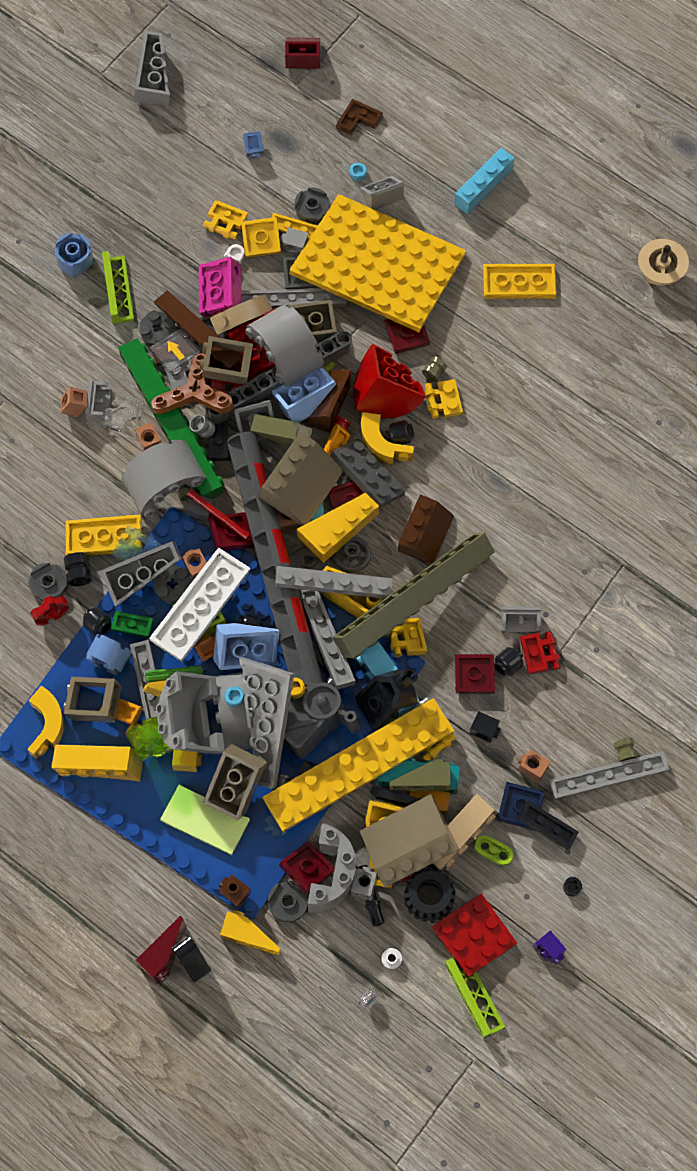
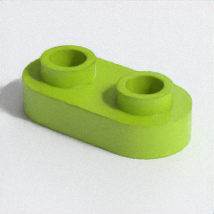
(493, 851)

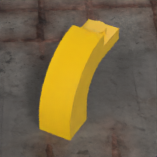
(379, 447)
(53, 729)

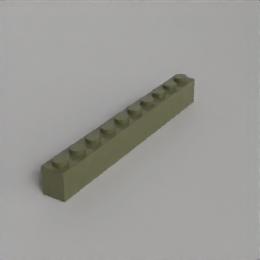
(413, 595)

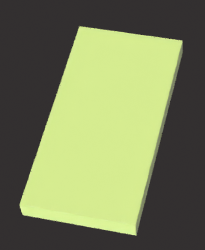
(202, 821)

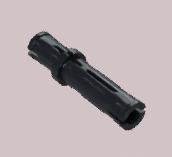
(373, 906)

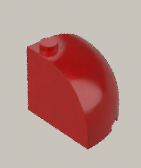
(385, 386)

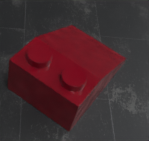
(159, 956)

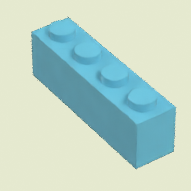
(484, 181)
(377, 662)

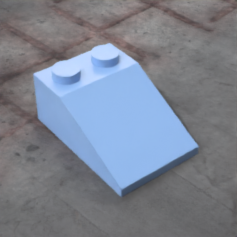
(303, 396)
(245, 641)

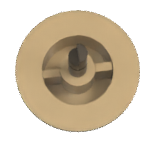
(663, 262)

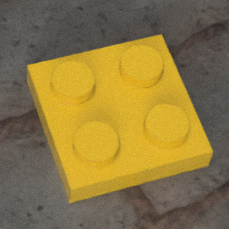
(261, 237)

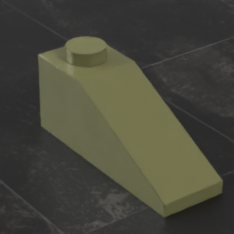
(278, 430)
(429, 777)

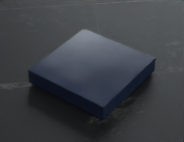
(514, 800)

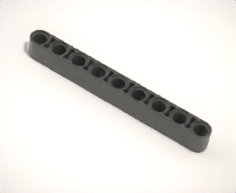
(269, 378)

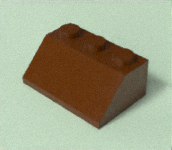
(329, 408)
(425, 530)

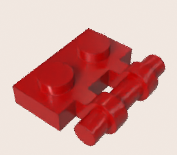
(534, 654)

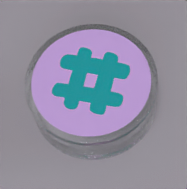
(368, 998)

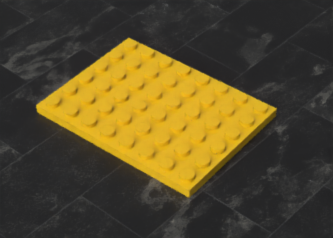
(378, 262)

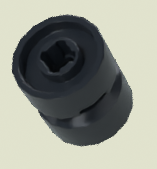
(77, 568)

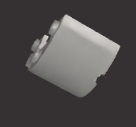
(287, 344)
(161, 472)
(184, 713)
(232, 718)
(326, 898)

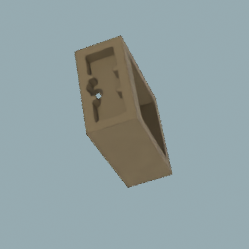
(222, 374)
(109, 705)

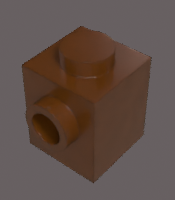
(235, 897)

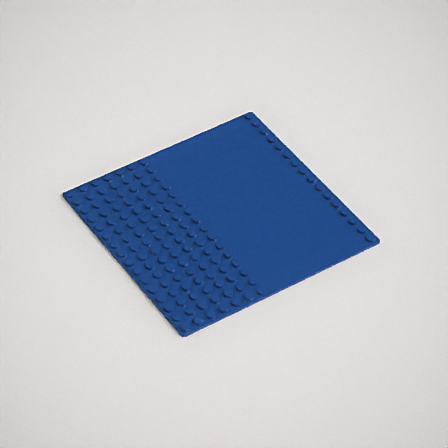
(137, 806)

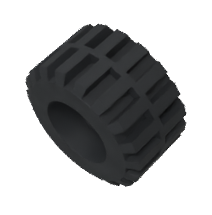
(434, 878)

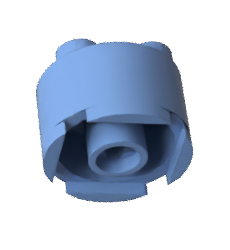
(73, 254)
(108, 654)

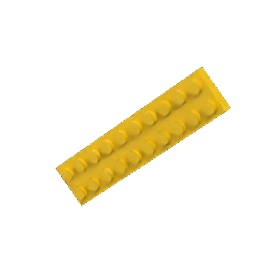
(358, 765)

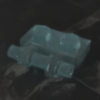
(127, 549)

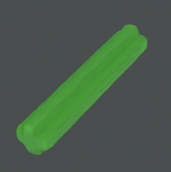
(163, 674)

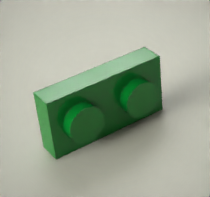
(132, 624)

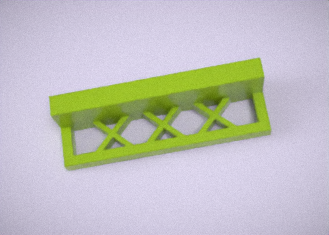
(114, 309)
(470, 1001)

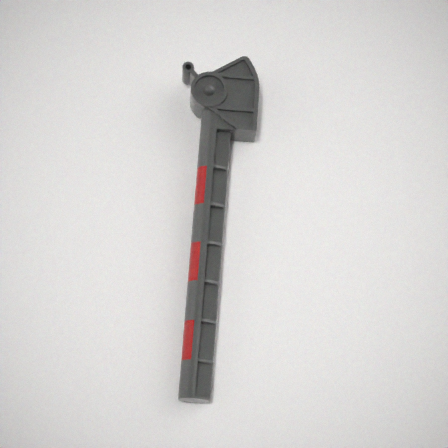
(321, 706)

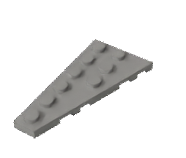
(267, 709)

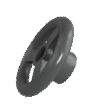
(355, 548)

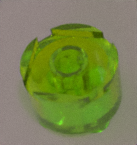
(147, 740)

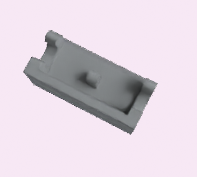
(97, 400)
(521, 619)

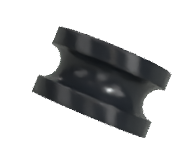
(572, 893)

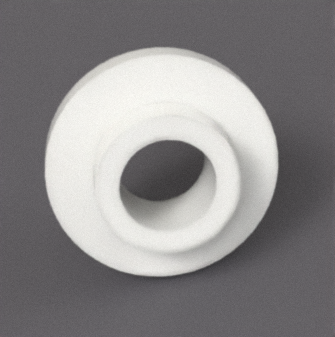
(391, 965)

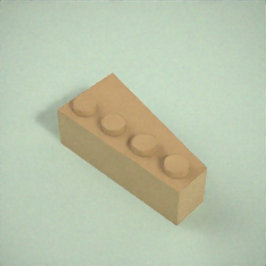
(468, 826)

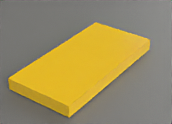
(519, 281)
(99, 535)

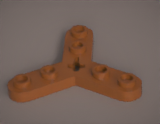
(184, 394)

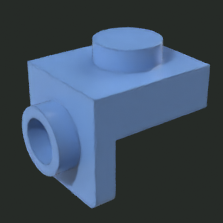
(253, 144)

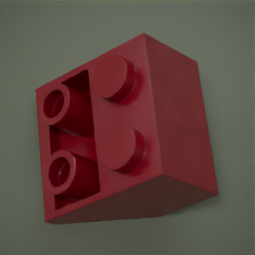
(302, 52)

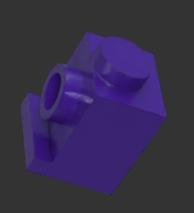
(550, 948)

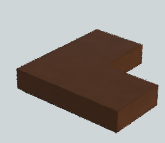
(356, 113)

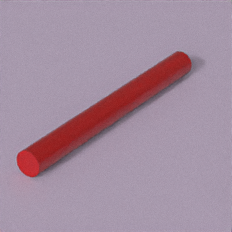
(219, 515)

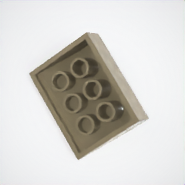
(301, 480)
(408, 840)

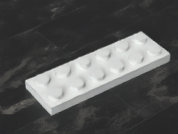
(199, 604)

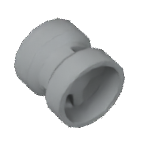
(202, 426)

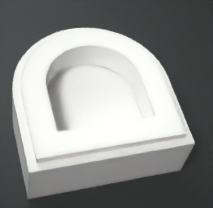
(237, 252)

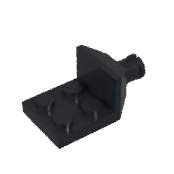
(387, 695)

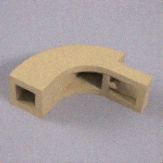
(241, 313)

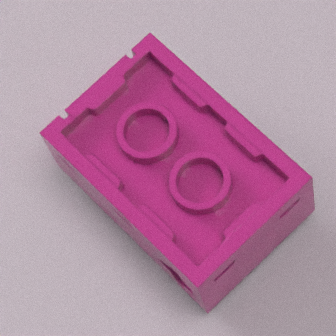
(219, 286)

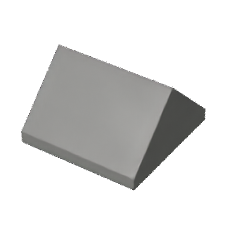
(383, 192)
(245, 415)

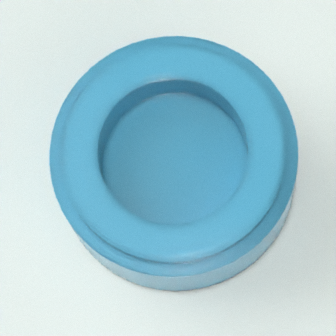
(358, 171)
(234, 696)

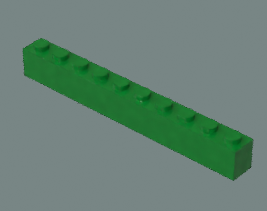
(172, 423)

